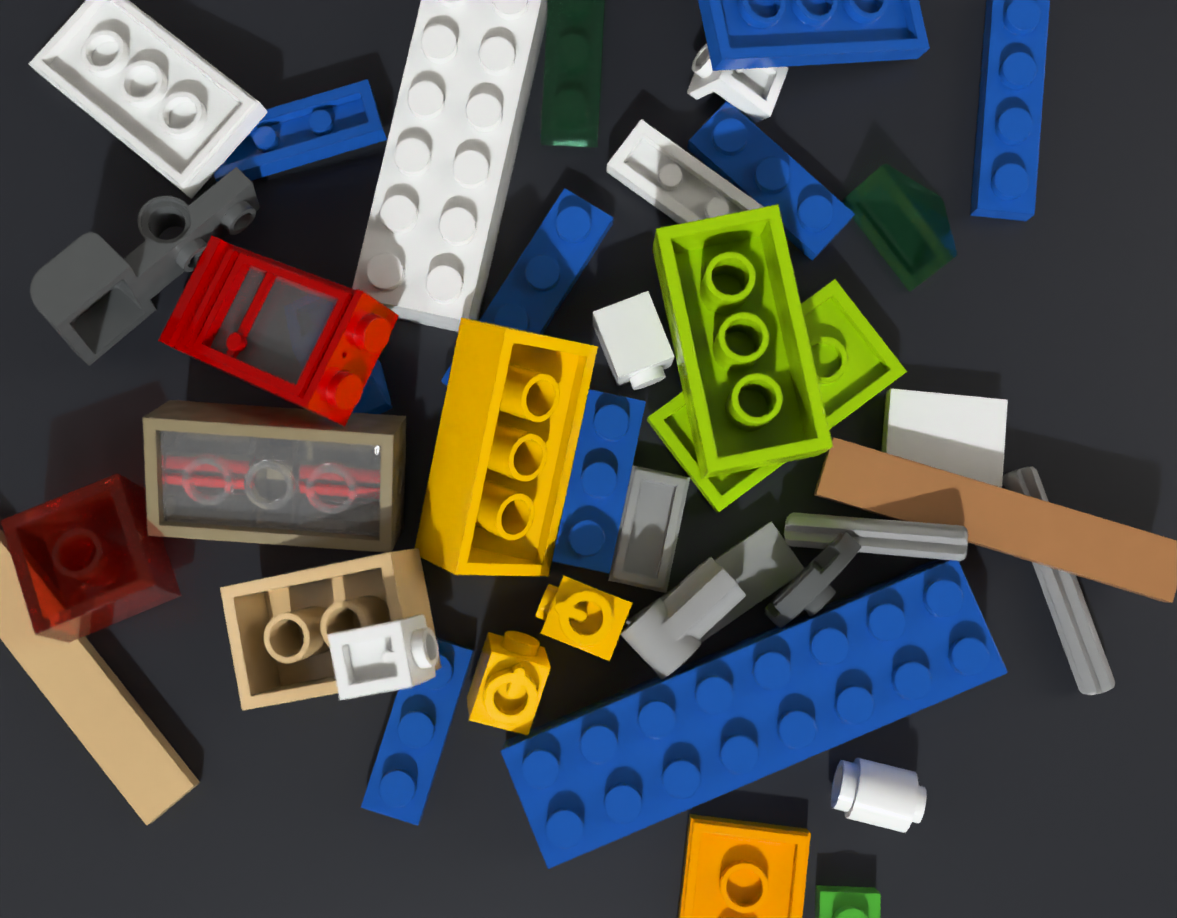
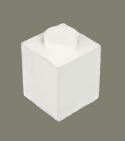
(633, 341)

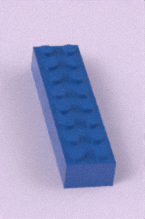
(751, 709)

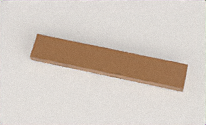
(1001, 519)

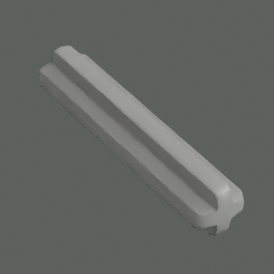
(879, 535)

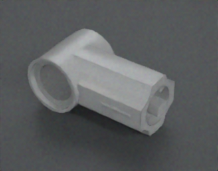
(672, 627)

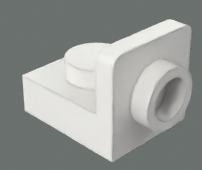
(747, 89)
(383, 657)

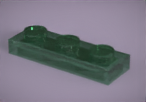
(572, 73)

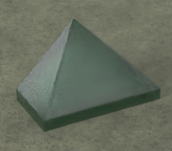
(903, 224)

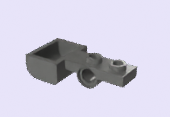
(101, 297)

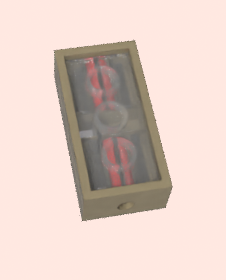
(274, 476)

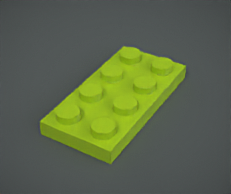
(850, 371)

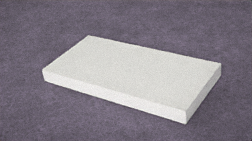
(149, 90)

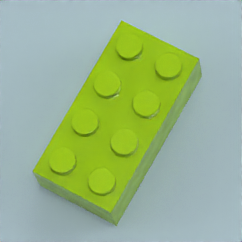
(740, 342)

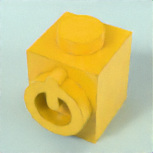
(583, 616)
(508, 682)

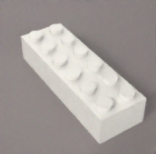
(450, 158)

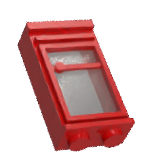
(280, 329)

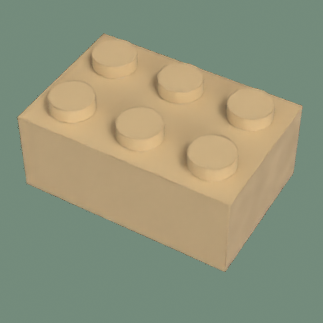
(284, 621)

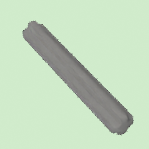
(1067, 605)

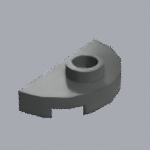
(811, 586)

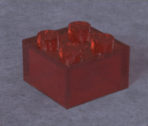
(89, 559)

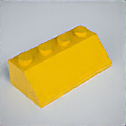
(504, 451)

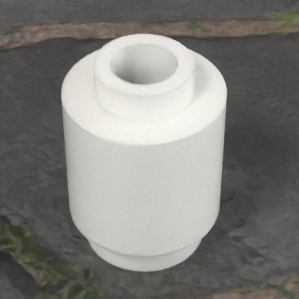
(878, 794)

